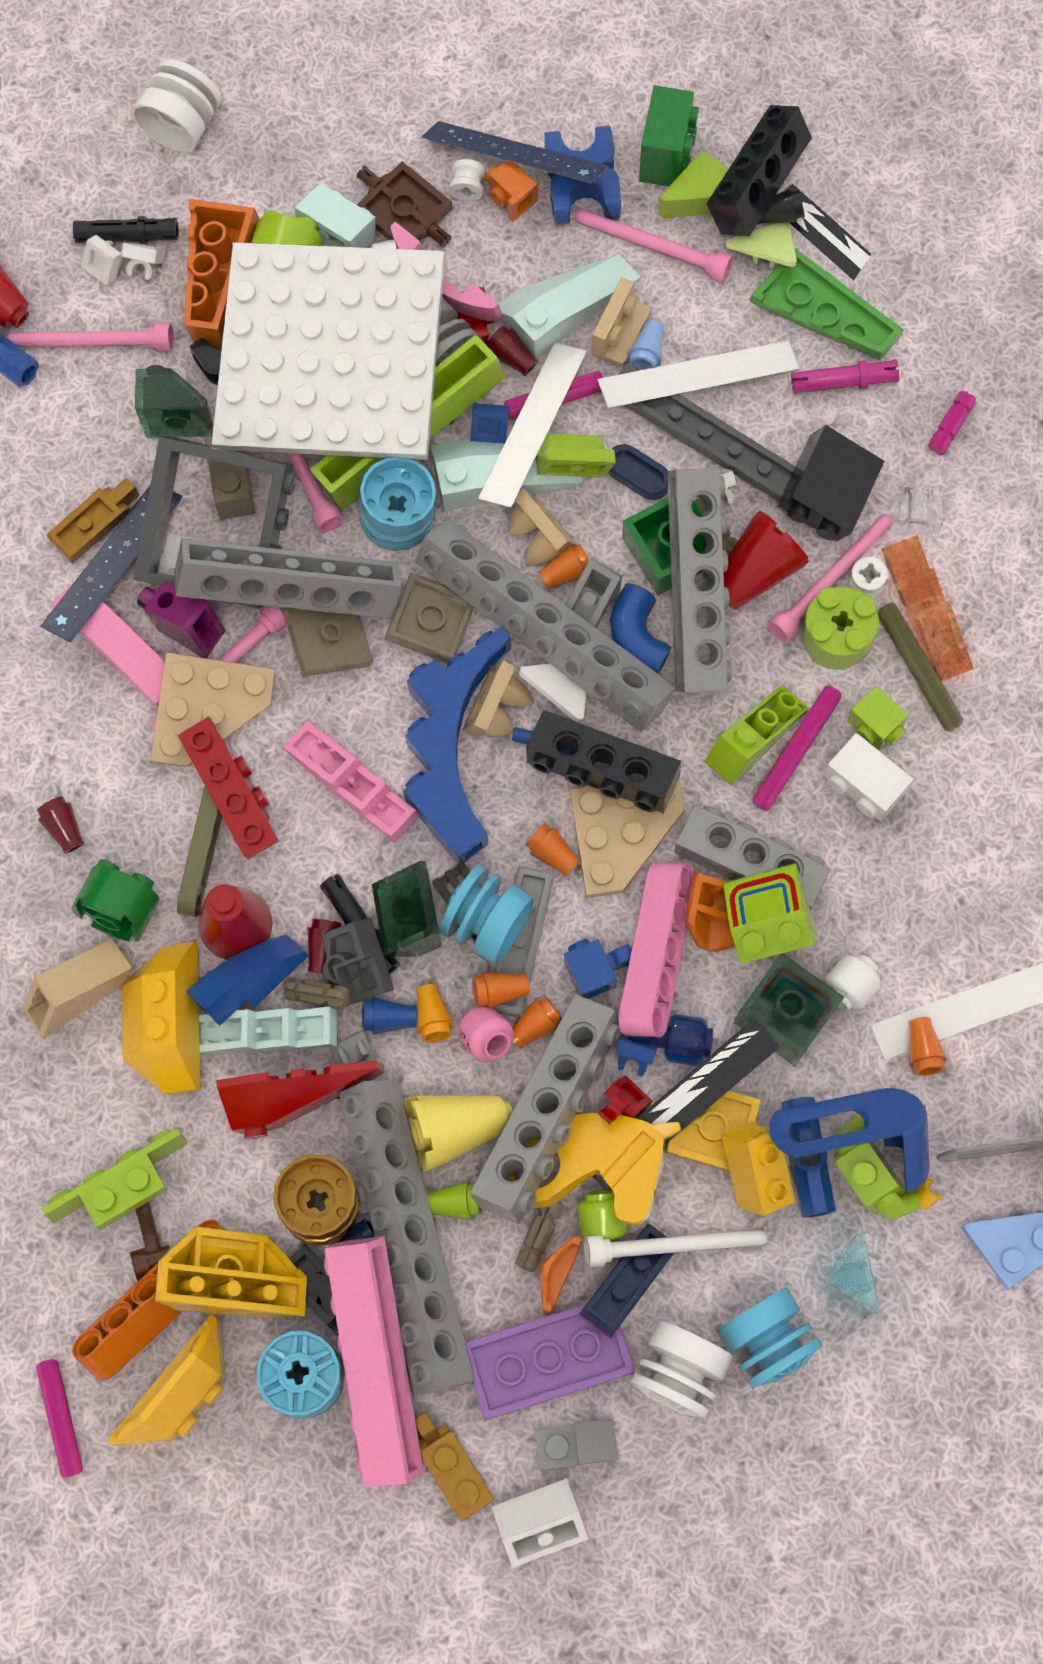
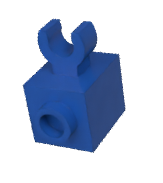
(592, 969)

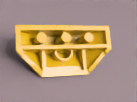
(163, 1020)
(230, 1276)
(178, 1392)

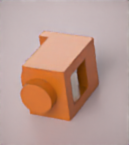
(512, 188)

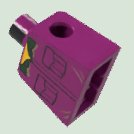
(182, 618)

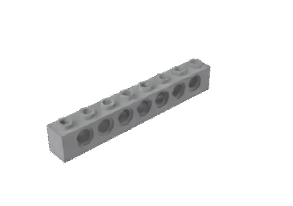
(544, 624)
(403, 1215)

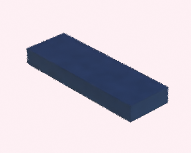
(624, 1286)

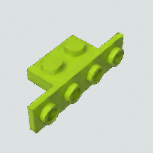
(120, 1188)

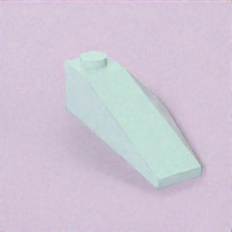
(560, 304)
(466, 465)

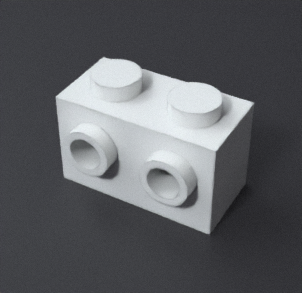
(867, 778)
(539, 1523)

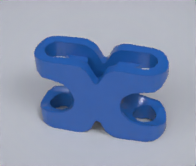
(568, 190)

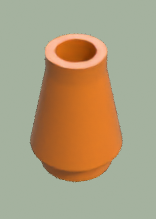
(565, 567)
(552, 849)
(497, 988)
(536, 1022)
(924, 1048)

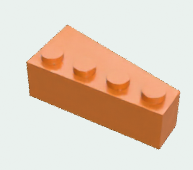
(211, 238)

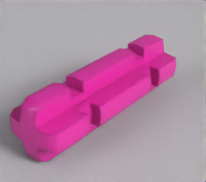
(952, 422)

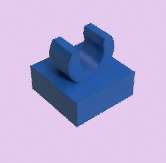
(489, 423)
(637, 1048)

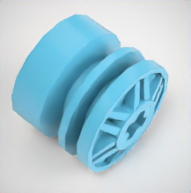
(397, 485)
(481, 911)
(770, 1338)
(319, 1388)

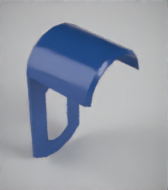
(887, 1115)

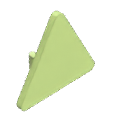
(769, 243)

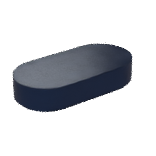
(639, 472)

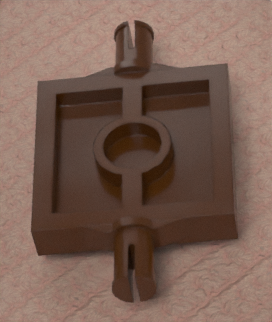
(407, 200)

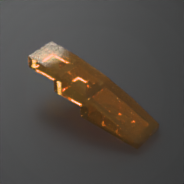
(927, 609)

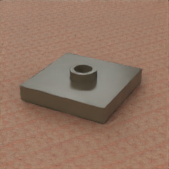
(429, 619)
(327, 641)

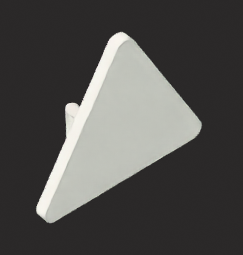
(557, 689)

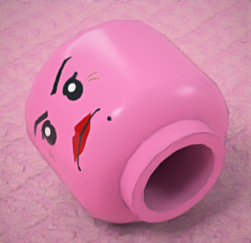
(485, 1034)

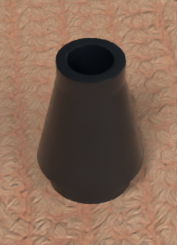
(784, 208)

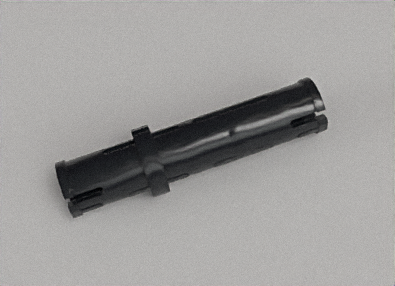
(127, 230)
(350, 910)

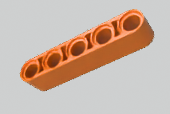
(126, 1326)

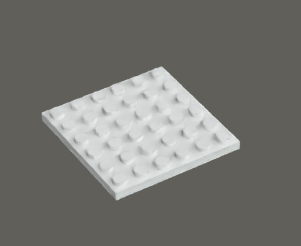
(329, 350)

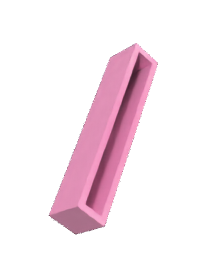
(373, 1362)

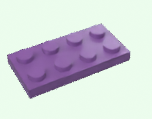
(544, 1361)

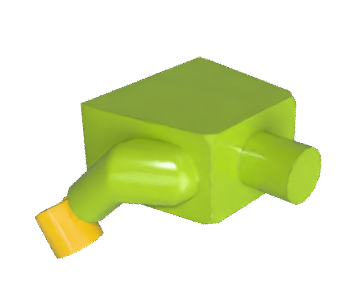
(876, 1181)

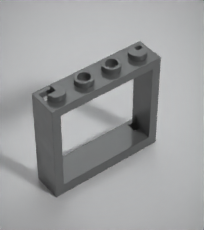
(161, 494)

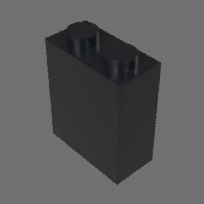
(830, 484)

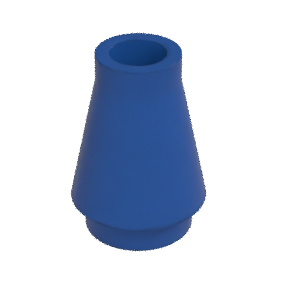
(387, 1016)

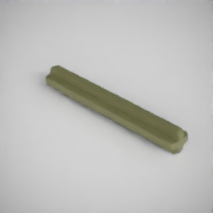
(920, 667)

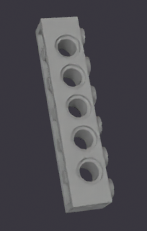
(685, 563)
(287, 578)
(581, 1021)

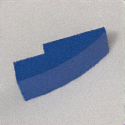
(246, 977)

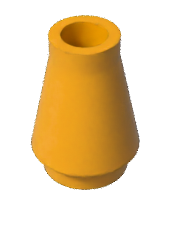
(432, 1015)

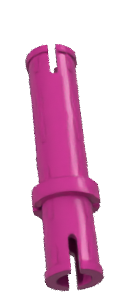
(845, 376)

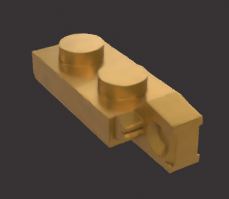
(92, 519)
(452, 1468)

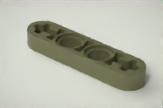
(199, 857)

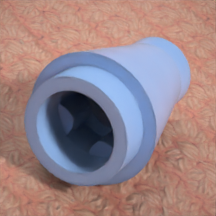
(647, 348)

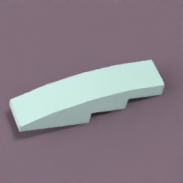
(269, 1031)

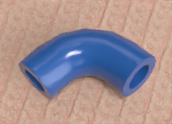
(630, 627)

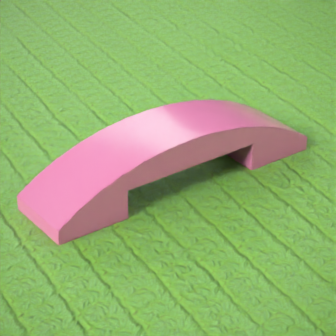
(471, 302)

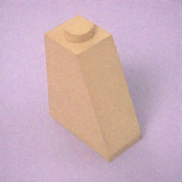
(75, 986)

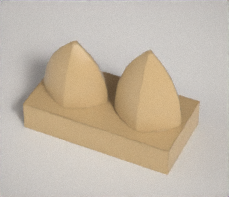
(550, 538)
(497, 688)

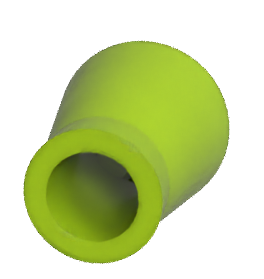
(454, 1201)

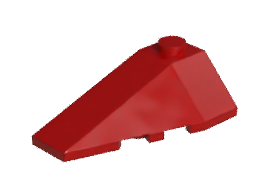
(267, 1103)

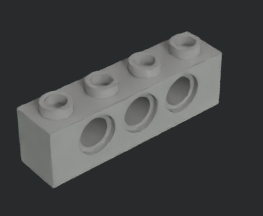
(729, 861)

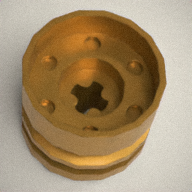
(301, 1183)

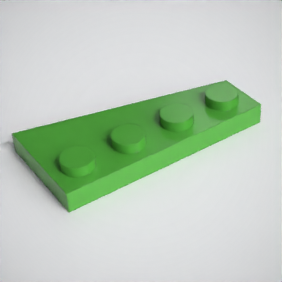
(826, 306)

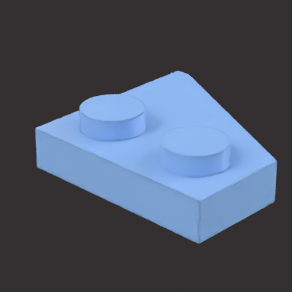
(1009, 1245)

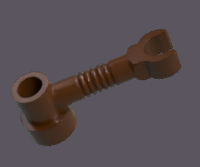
(146, 1258)

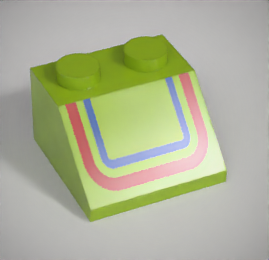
(769, 913)

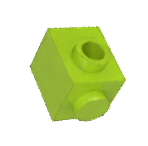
(878, 719)

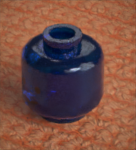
(686, 1040)

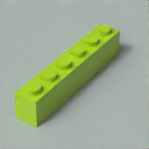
(457, 385)

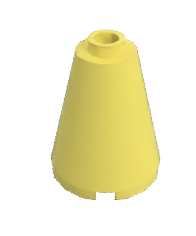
(453, 1125)

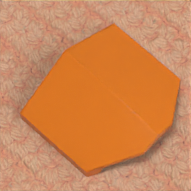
(708, 914)
(554, 1272)

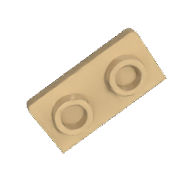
(619, 324)

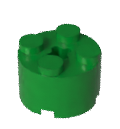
(116, 901)

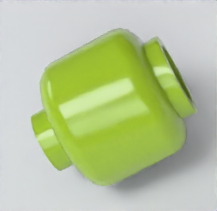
(598, 1216)

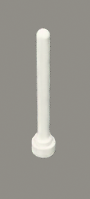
(599, 1250)

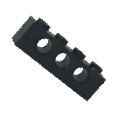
(759, 170)
(591, 745)

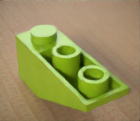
(755, 734)

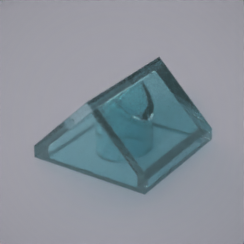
(852, 1281)

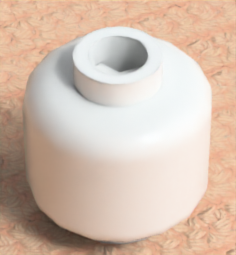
(855, 980)

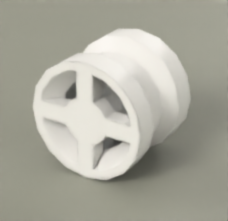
(467, 180)
(866, 584)

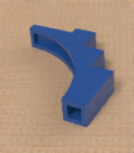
(434, 742)

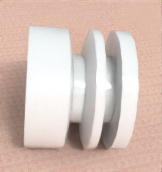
(176, 105)
(681, 1370)

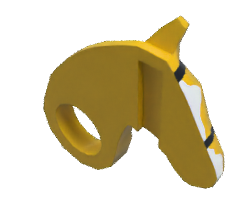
(624, 1153)

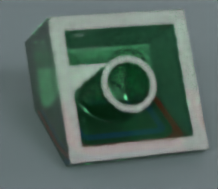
(170, 405)
(407, 912)
(790, 1007)

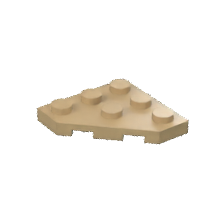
(203, 689)
(617, 837)

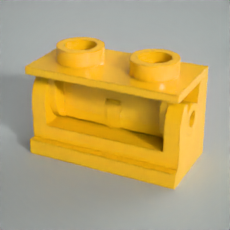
(757, 1170)

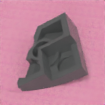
(356, 961)

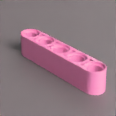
(656, 951)

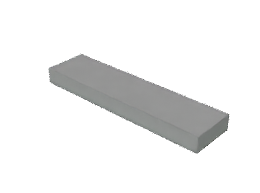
(524, 950)

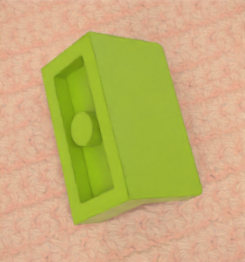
(574, 456)

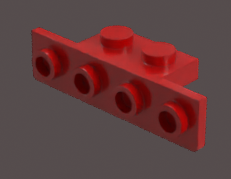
(230, 788)

